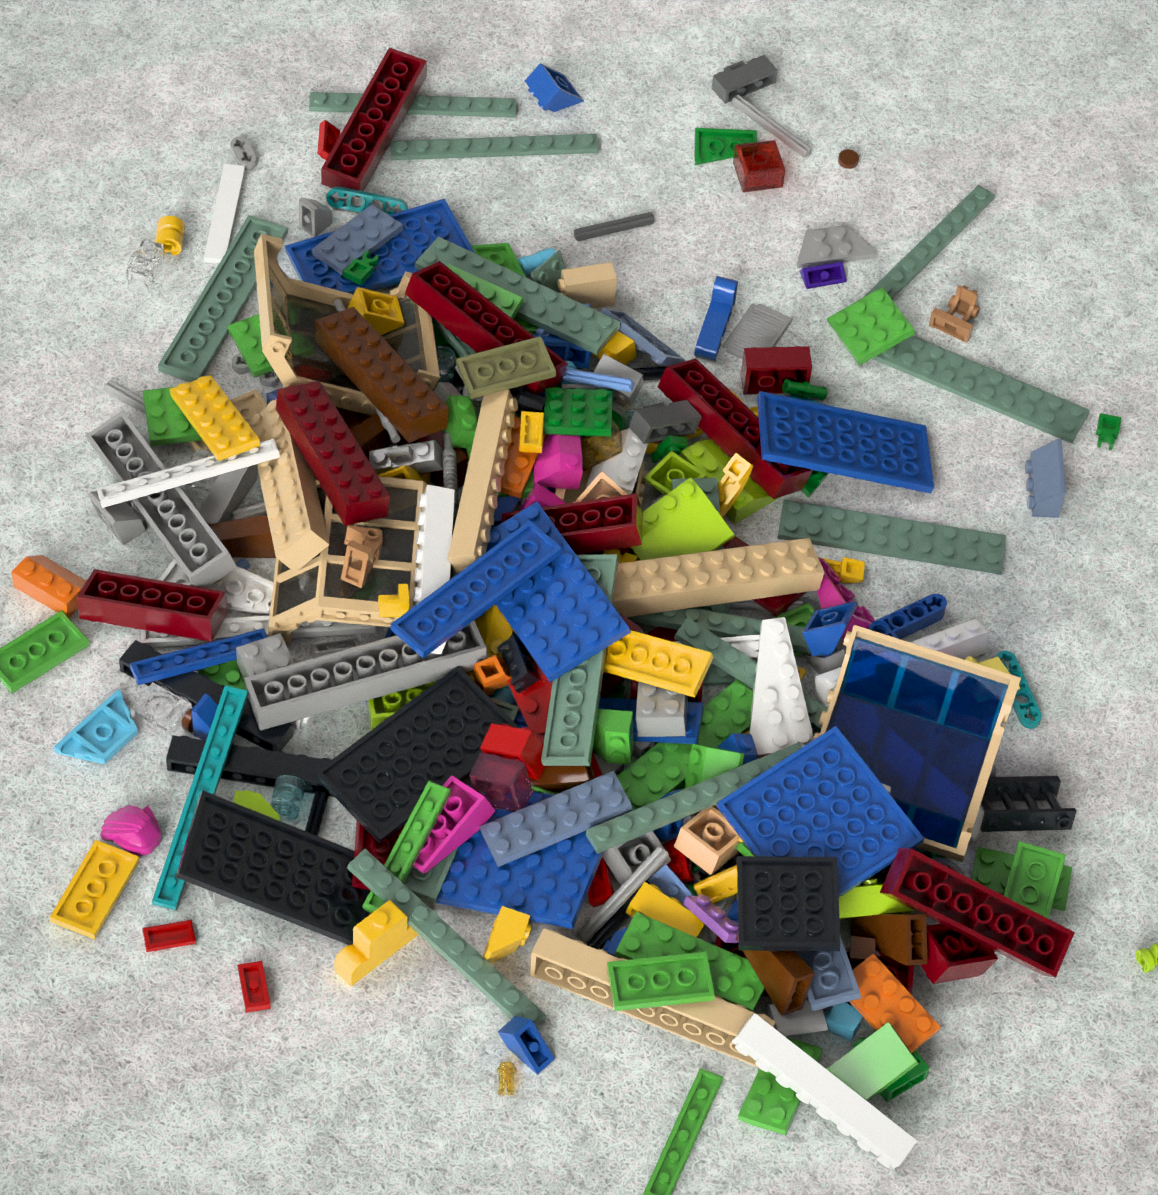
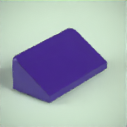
(823, 275)

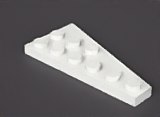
(242, 588)
(778, 700)

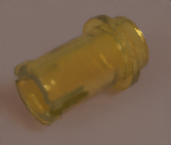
(506, 1077)

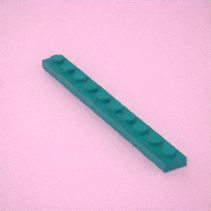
(205, 779)

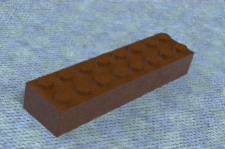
(381, 374)

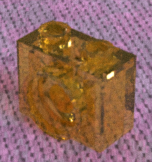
(600, 448)

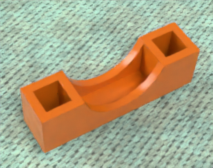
(492, 673)

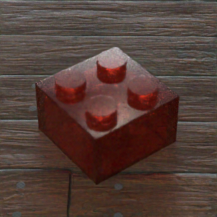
(759, 166)

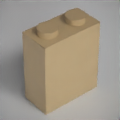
(590, 284)

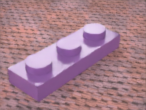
(712, 917)

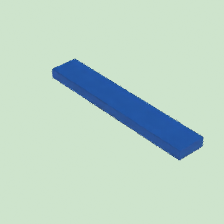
(192, 658)

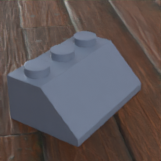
(1046, 480)

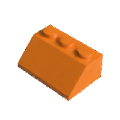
(48, 583)

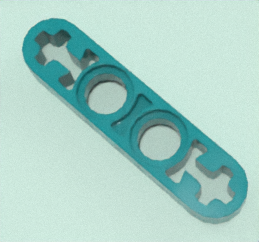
(367, 199)
(1020, 708)

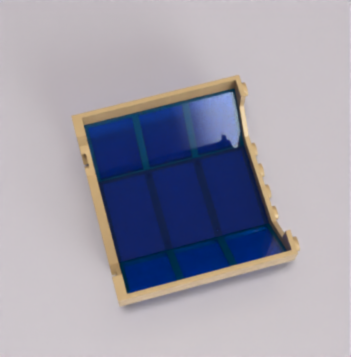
(922, 729)

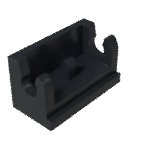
(518, 663)

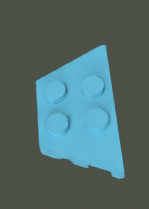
(100, 733)

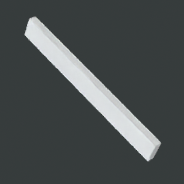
(184, 474)

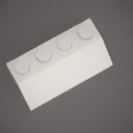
(625, 466)

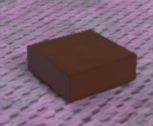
(861, 948)

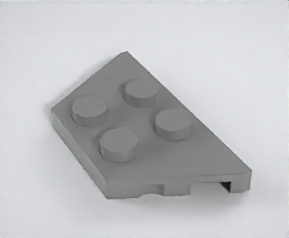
(832, 246)

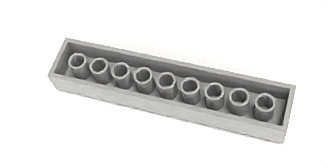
(166, 512)
(355, 676)

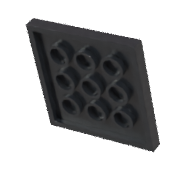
(788, 903)

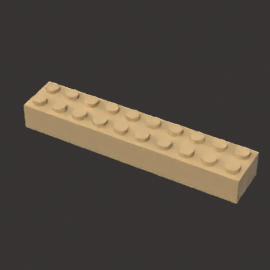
(289, 494)
(717, 577)
(584, 972)

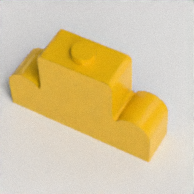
(374, 942)

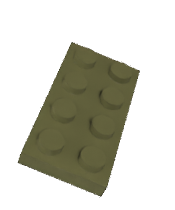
(505, 367)

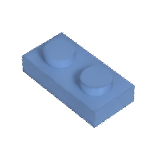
(670, 884)

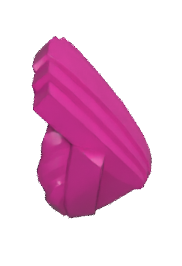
(133, 829)

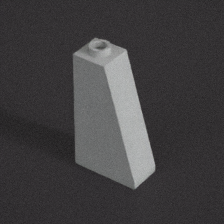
(228, 494)

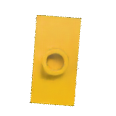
(531, 432)
(719, 885)

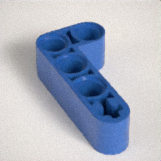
(718, 314)
(912, 617)

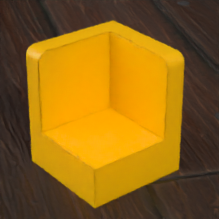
(394, 604)

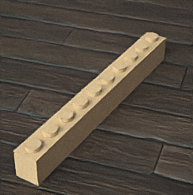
(483, 479)

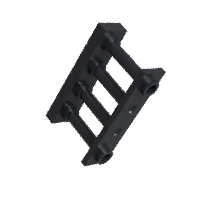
(1029, 790)

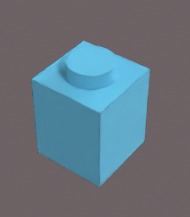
(843, 1020)

